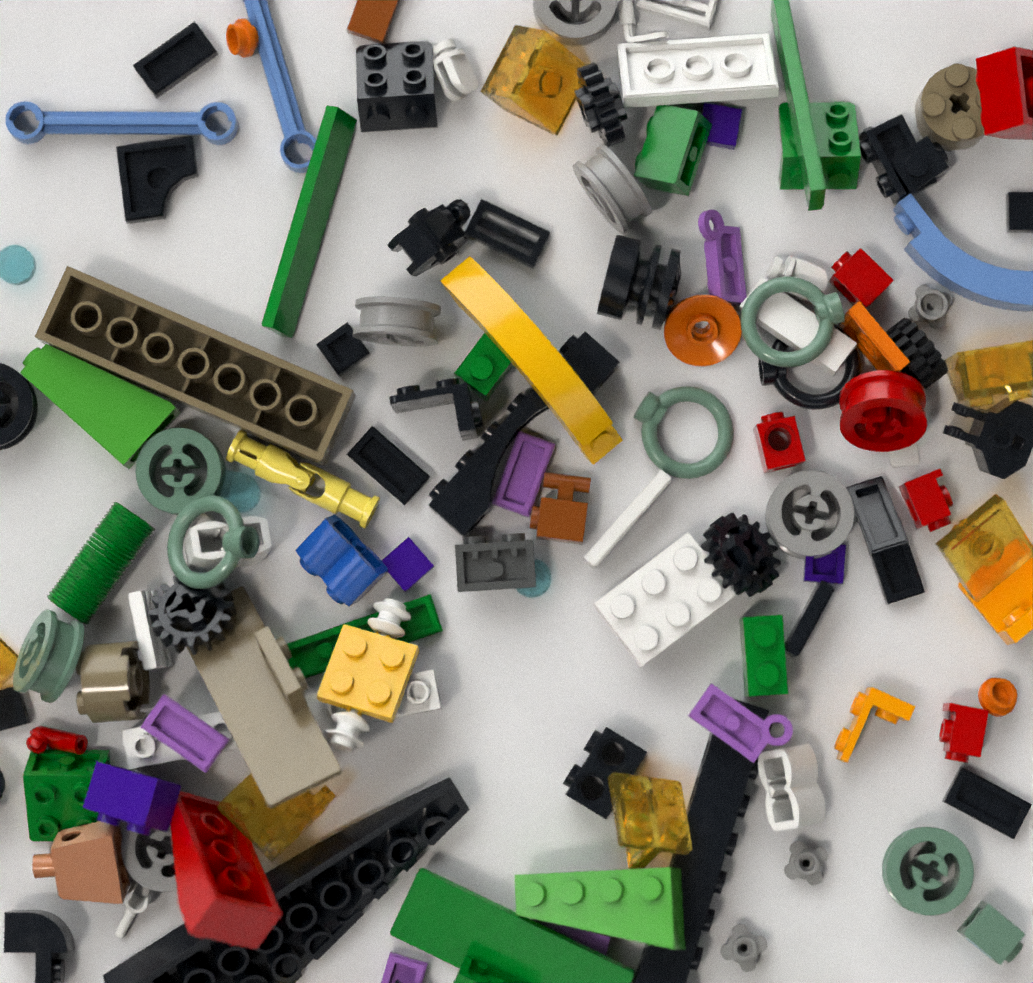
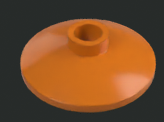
(707, 344)

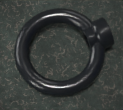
(777, 376)

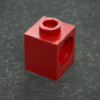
(859, 278)
(778, 460)

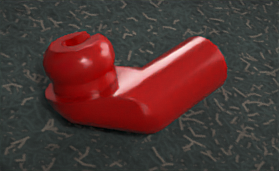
(63, 740)

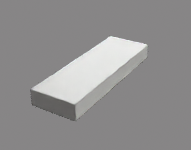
(798, 327)
(627, 519)

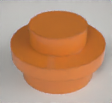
(242, 38)
(997, 696)

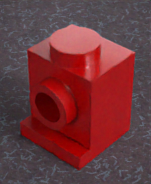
(927, 501)
(963, 732)

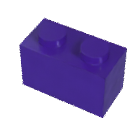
(131, 797)

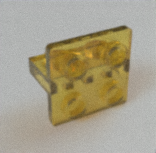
(648, 817)

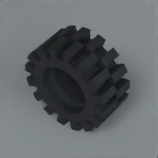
(924, 359)

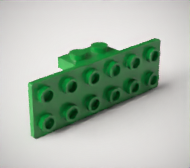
(492, 941)

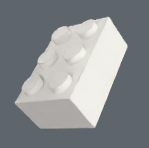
(663, 600)

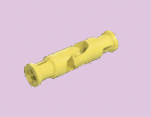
(281, 468)

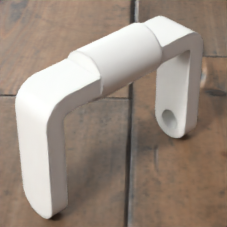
(627, 20)

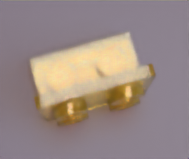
(277, 827)

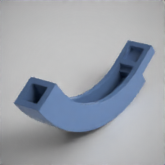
(956, 268)

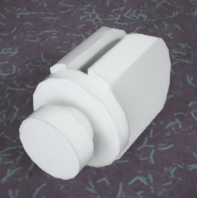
(453, 70)
(798, 268)

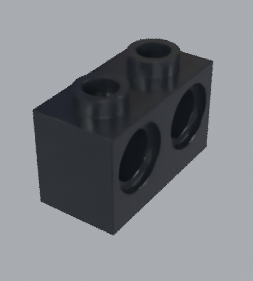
(597, 767)

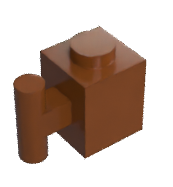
(561, 517)

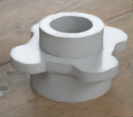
(940, 301)
(795, 867)
(748, 958)

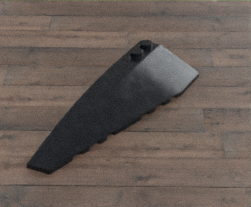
(317, 894)

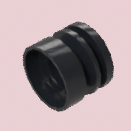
(639, 282)

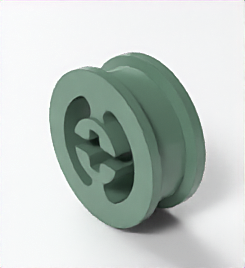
(180, 441)
(48, 656)
(942, 844)

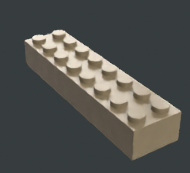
(196, 366)

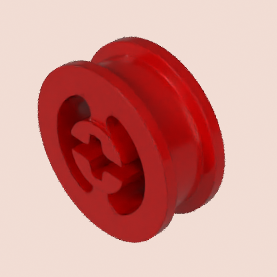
(883, 411)

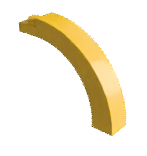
(533, 357)

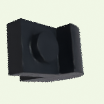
(40, 934)

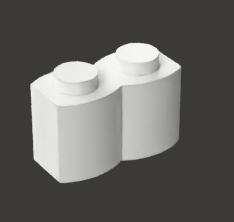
(205, 547)
(791, 787)

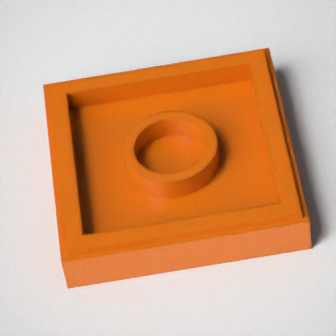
(873, 340)

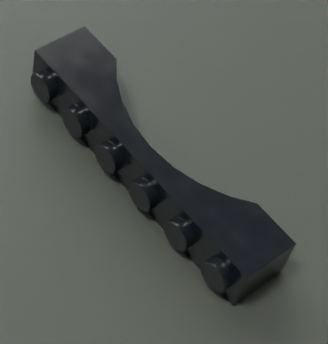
(468, 494)

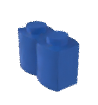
(341, 561)

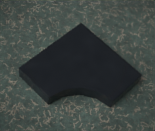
(152, 173)

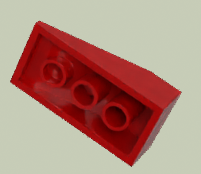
(1006, 93)
(219, 876)

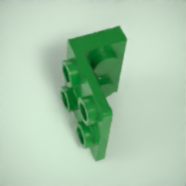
(57, 791)

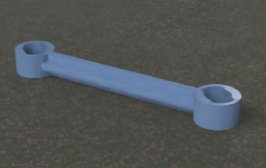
(279, 82)
(121, 123)

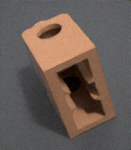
(86, 864)

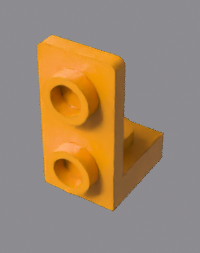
(888, 709)

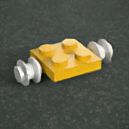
(368, 674)

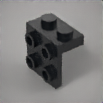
(395, 86)
(446, 392)

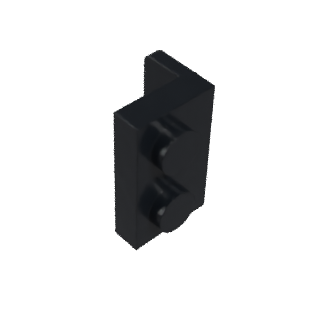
(880, 146)

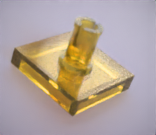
(986, 547)

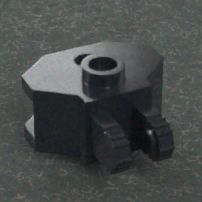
(432, 236)
(993, 435)

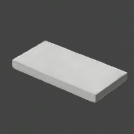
(697, 70)

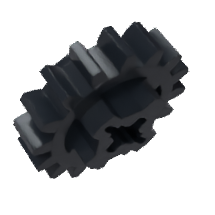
(600, 104)
(741, 554)
(181, 627)

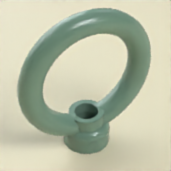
(827, 311)
(653, 409)
(237, 542)

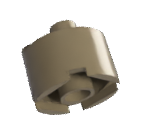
(933, 113)
(112, 682)

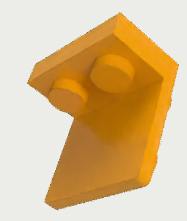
(1009, 605)

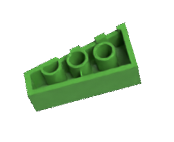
(620, 903)

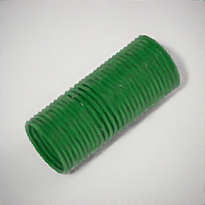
(92, 574)

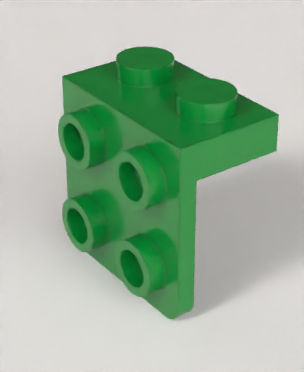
(837, 144)

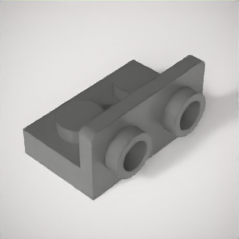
(495, 564)

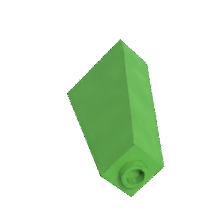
(103, 405)

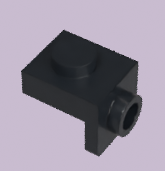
(920, 164)

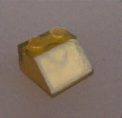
(534, 78)
(991, 373)

